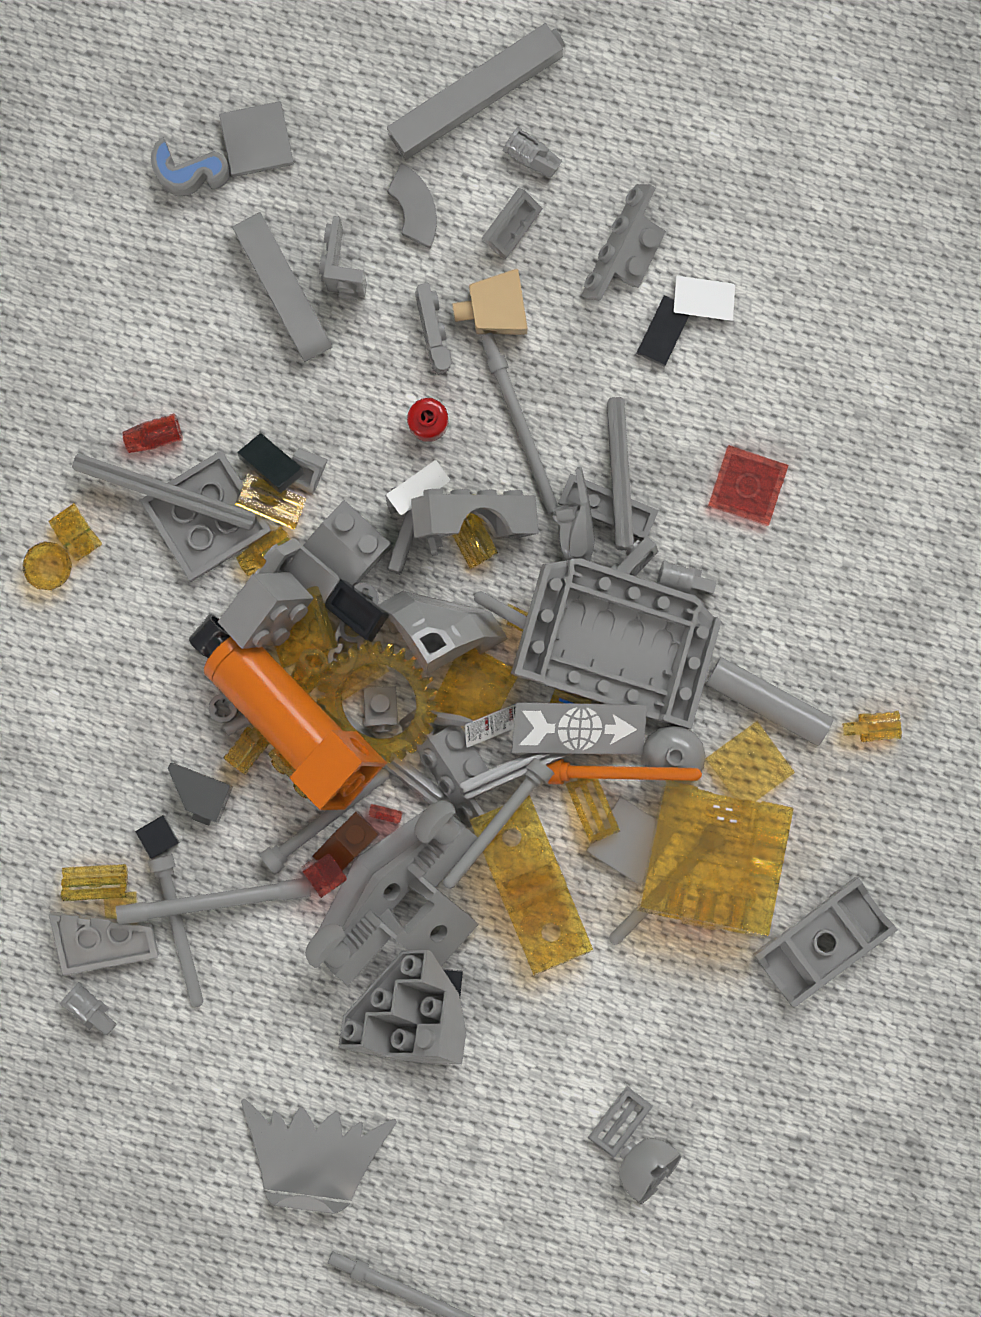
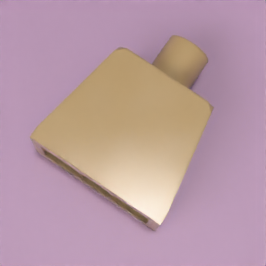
(495, 305)

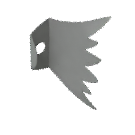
(311, 1159)

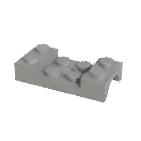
(798, 963)

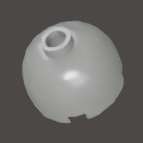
(673, 748)
(646, 1167)

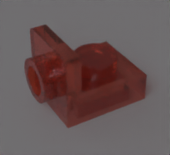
(324, 874)

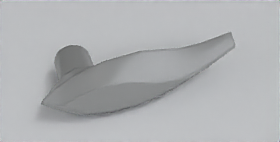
(446, 719)

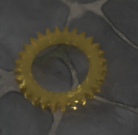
(355, 659)

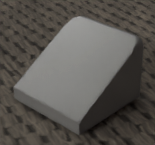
(312, 467)

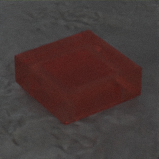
(386, 813)

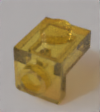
(74, 532)

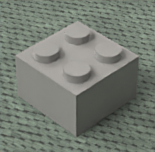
(266, 610)

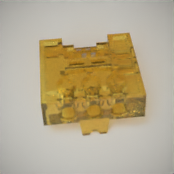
(715, 860)

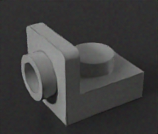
(380, 708)

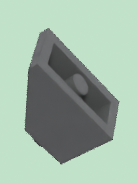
(200, 793)

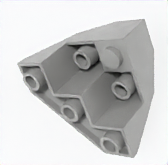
(439, 628)
(408, 1014)

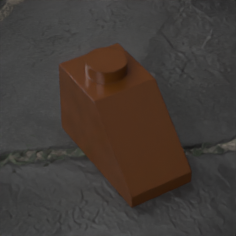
(348, 841)

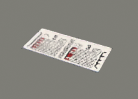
(490, 726)

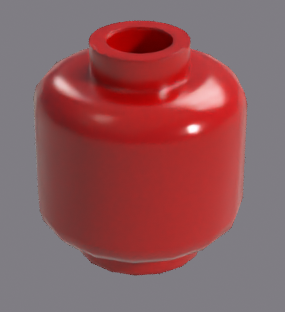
(428, 431)

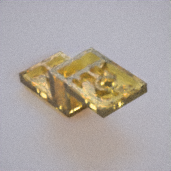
(534, 890)

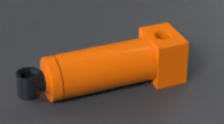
(328, 762)

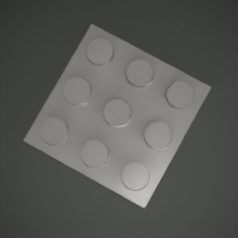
(197, 539)

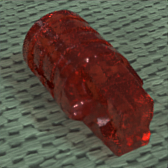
(153, 434)

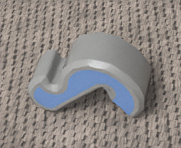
(190, 175)

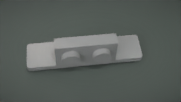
(628, 247)
(451, 764)

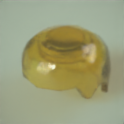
(47, 566)

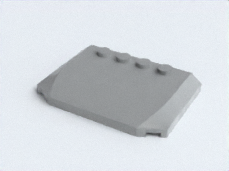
(617, 640)

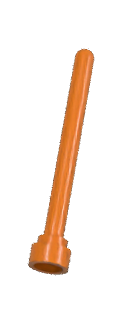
(564, 771)

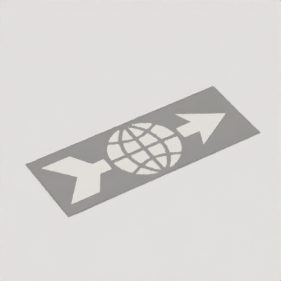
(579, 728)

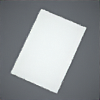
(704, 298)

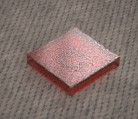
(748, 485)

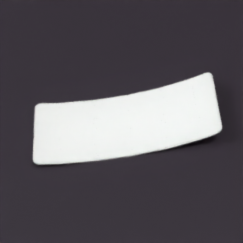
(428, 478)

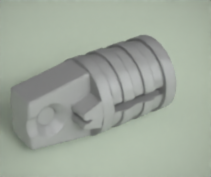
(532, 153)
(684, 579)
(88, 1009)

